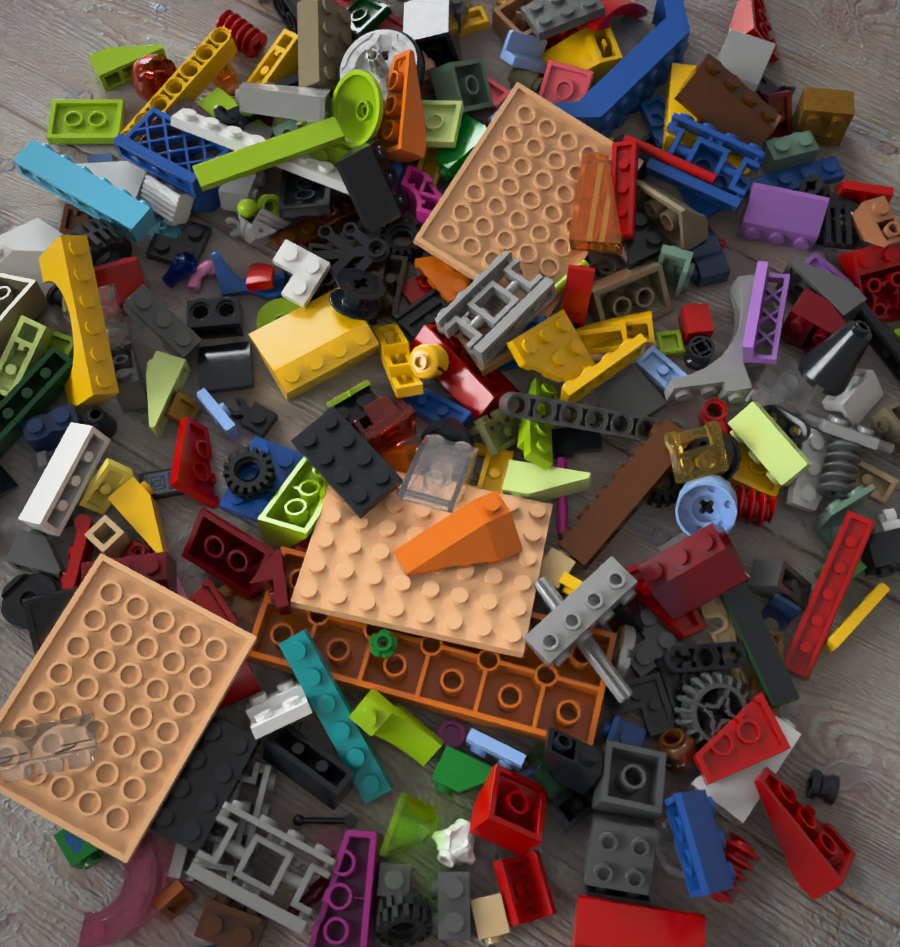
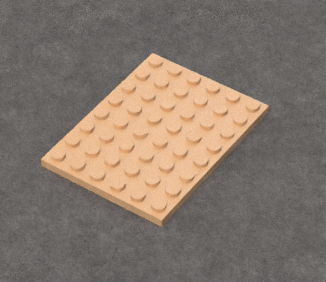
(516, 193)
(358, 578)
(151, 678)

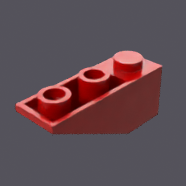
(577, 293)

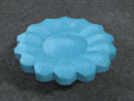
(164, 229)

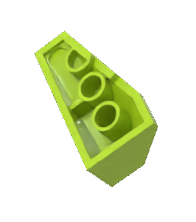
(294, 507)

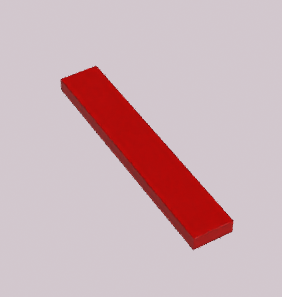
(828, 594)

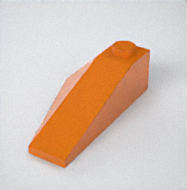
(403, 117)

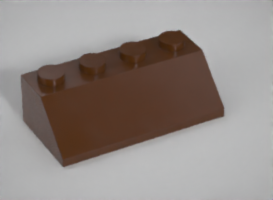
(727, 103)

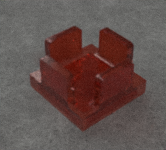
(390, 421)

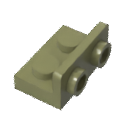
(497, 431)

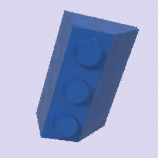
(699, 843)

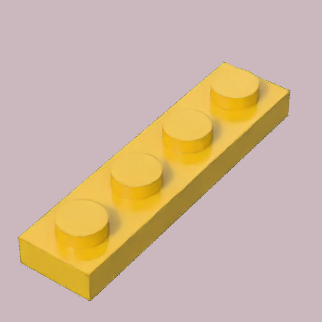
(608, 366)

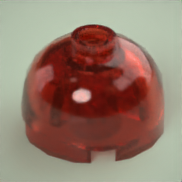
(150, 74)

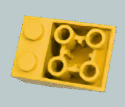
(587, 51)

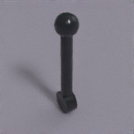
(349, 820)

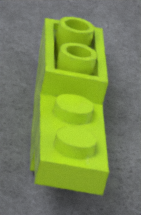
(535, 436)

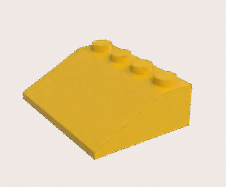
(312, 346)

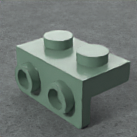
(676, 267)

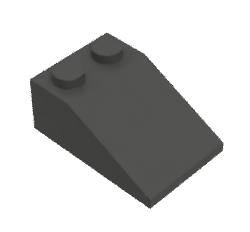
(839, 291)

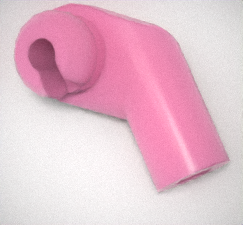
(195, 280)

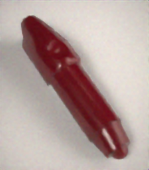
(314, 894)

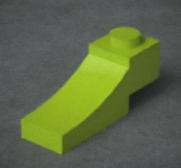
(396, 726)

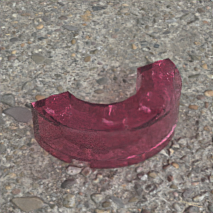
(134, 906)

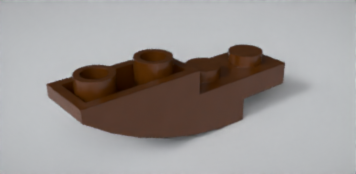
(307, 230)

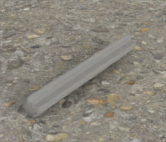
(589, 649)

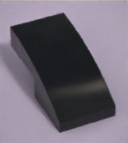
(570, 440)

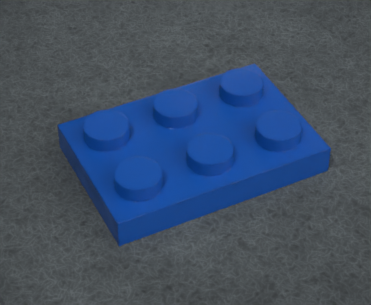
(284, 462)

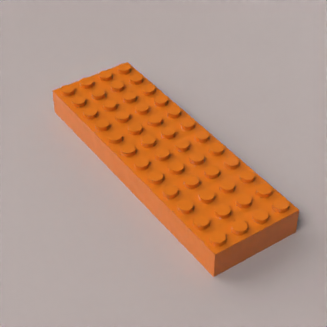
(444, 676)

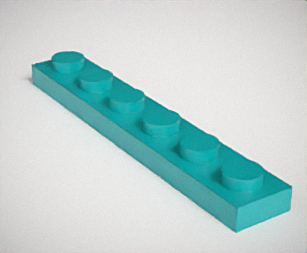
(334, 715)

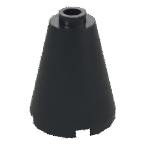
(836, 358)

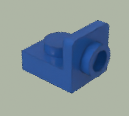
(622, 732)

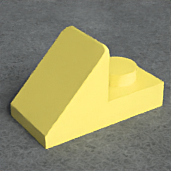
(103, 484)

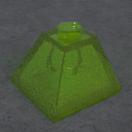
(409, 826)

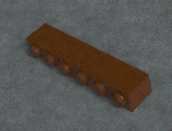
(621, 498)

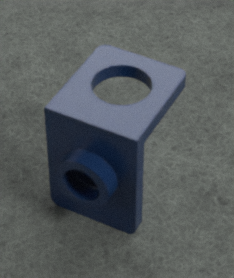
(781, 610)

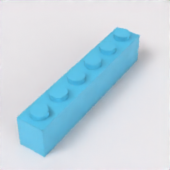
(85, 190)

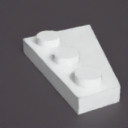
(803, 490)

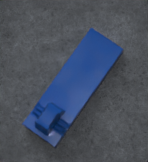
(435, 407)

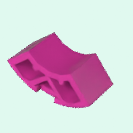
(420, 192)

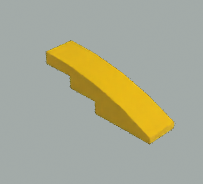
(395, 359)

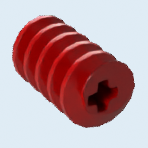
(246, 38)
(753, 506)
(738, 853)

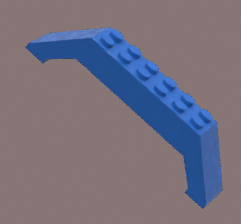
(637, 74)

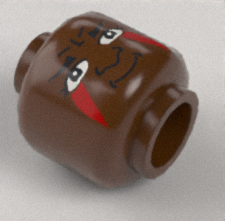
(679, 749)

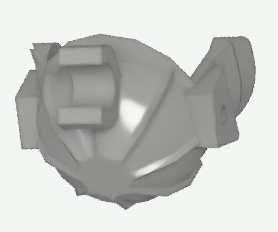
(260, 227)

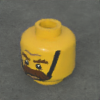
(428, 361)

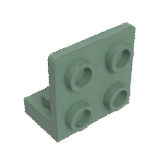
(832, 519)

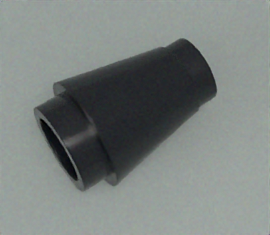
(102, 421)

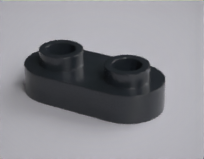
(787, 422)

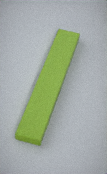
(268, 153)

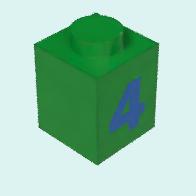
(78, 851)

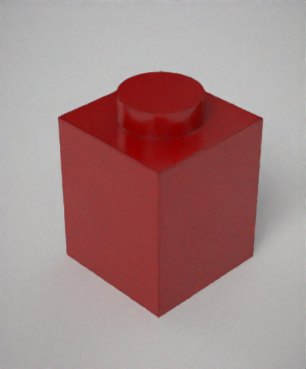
(695, 321)

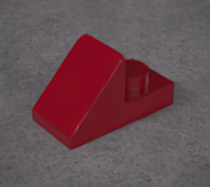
(782, 103)
(274, 577)

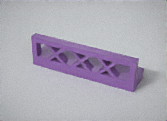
(757, 310)

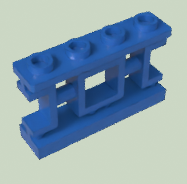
(717, 143)

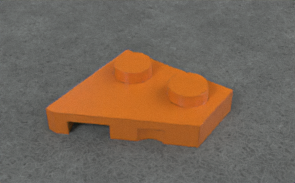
(442, 277)

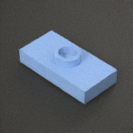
(218, 413)

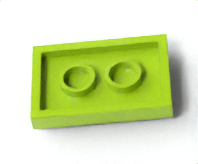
(85, 121)

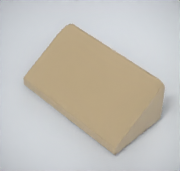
(870, 475)

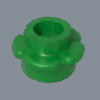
(383, 651)

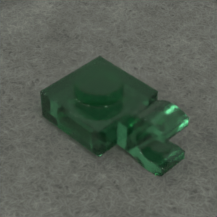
(543, 773)

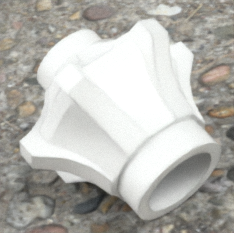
(455, 844)

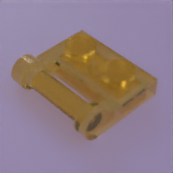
(697, 461)

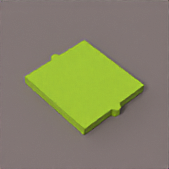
(347, 393)

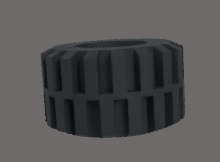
(104, 241)

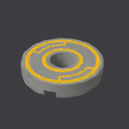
(624, 643)

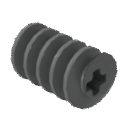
(838, 468)

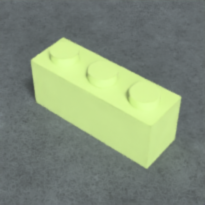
(769, 444)

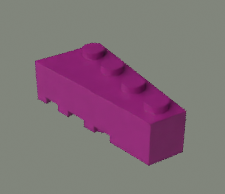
(352, 894)

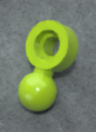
(249, 208)

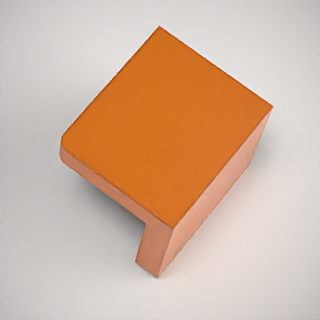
(400, 456)

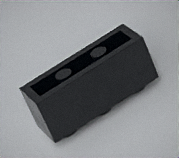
(309, 765)

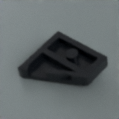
(647, 241)

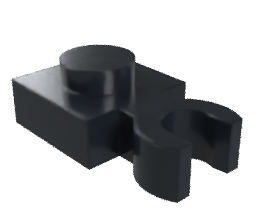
(254, 419)

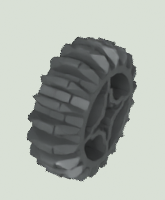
(724, 692)

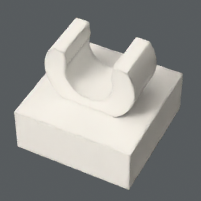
(887, 521)

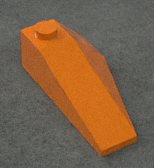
(468, 536)

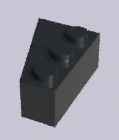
(882, 553)

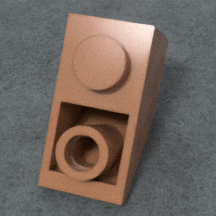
(876, 223)

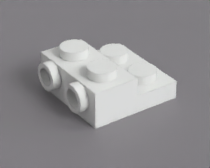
(277, 708)

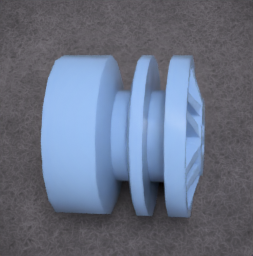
(689, 509)

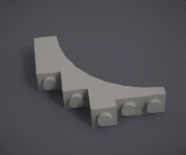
(728, 374)

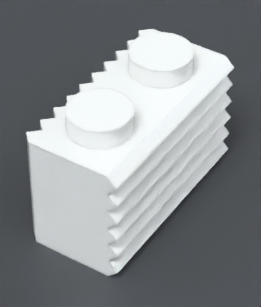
(166, 200)

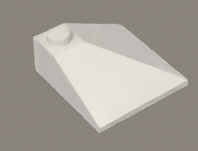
(23, 247)

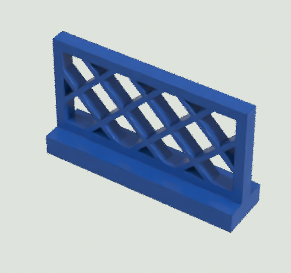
(157, 163)

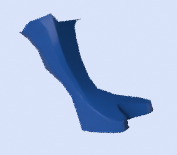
(233, 285)

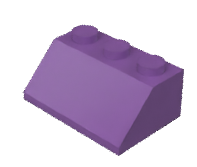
(782, 216)

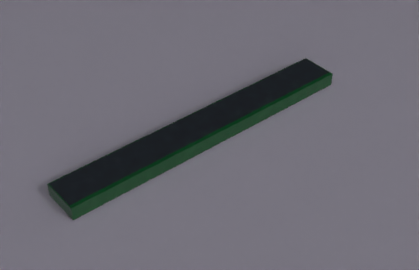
(759, 645)

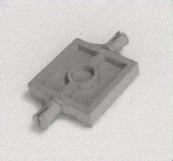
(858, 434)

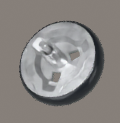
(368, 51)

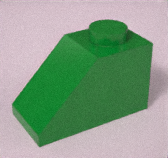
(459, 773)

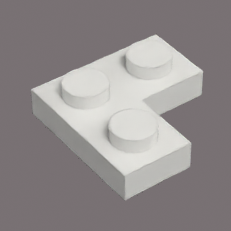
(307, 272)

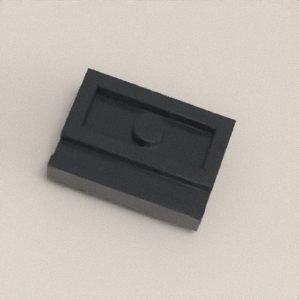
(420, 313)

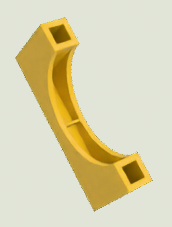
(71, 268)

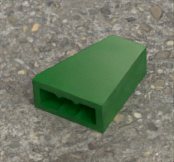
(451, 159)

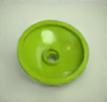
(358, 107)

